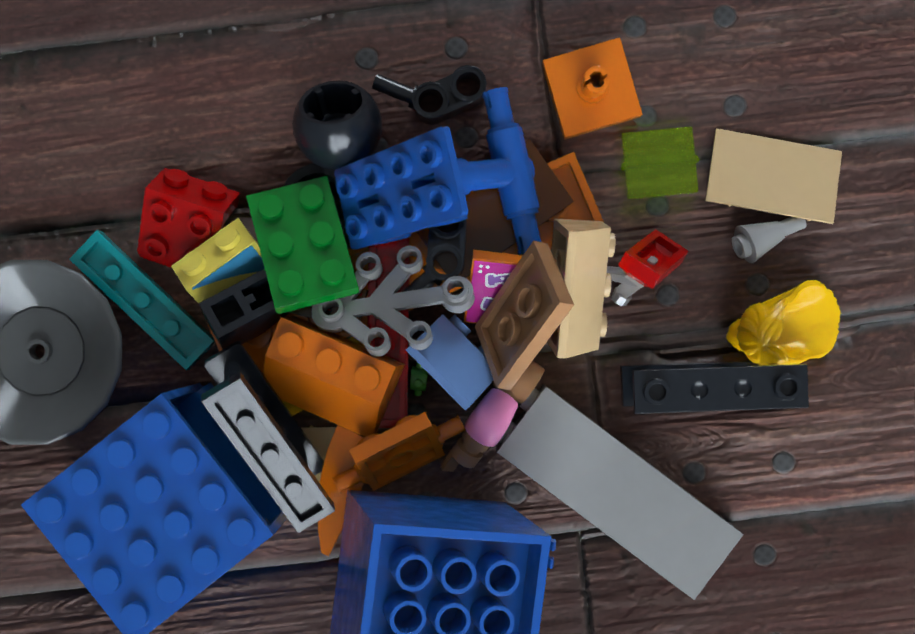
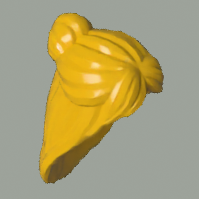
(788, 326)

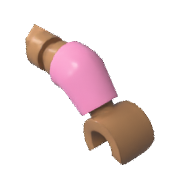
(491, 420)

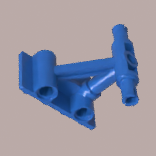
(426, 184)

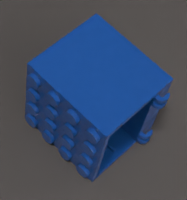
(156, 511)
(438, 567)

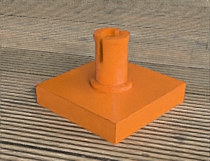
(591, 88)

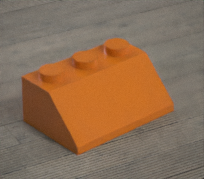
(330, 375)

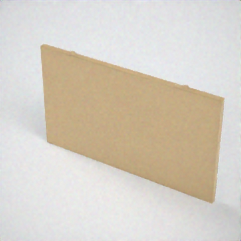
(774, 176)

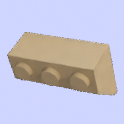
(582, 259)

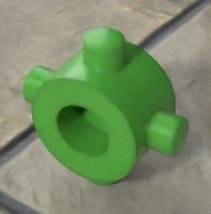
(418, 379)

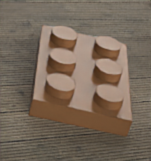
(523, 315)

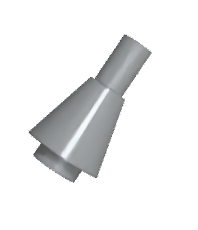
(757, 239)

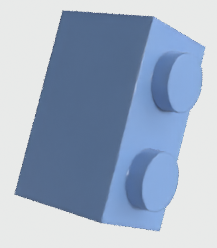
(454, 361)

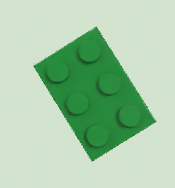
(302, 245)

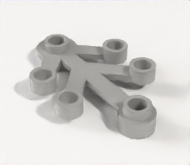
(386, 303)

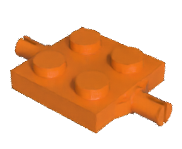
(397, 451)

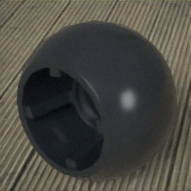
(336, 124)

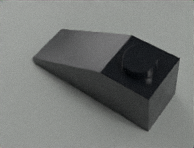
(241, 310)

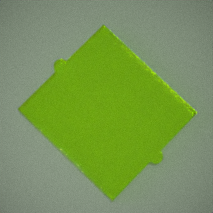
(659, 162)

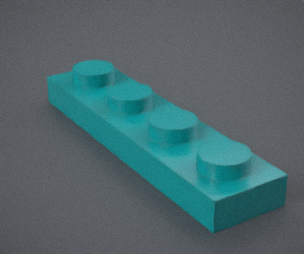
(143, 299)

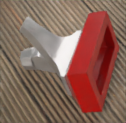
(645, 265)

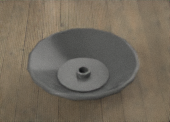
(82, 357)

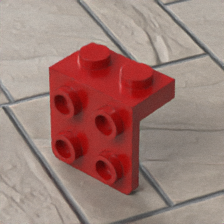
(181, 215)

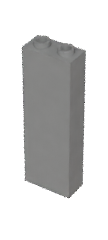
(618, 491)

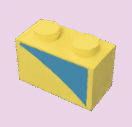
(220, 262)

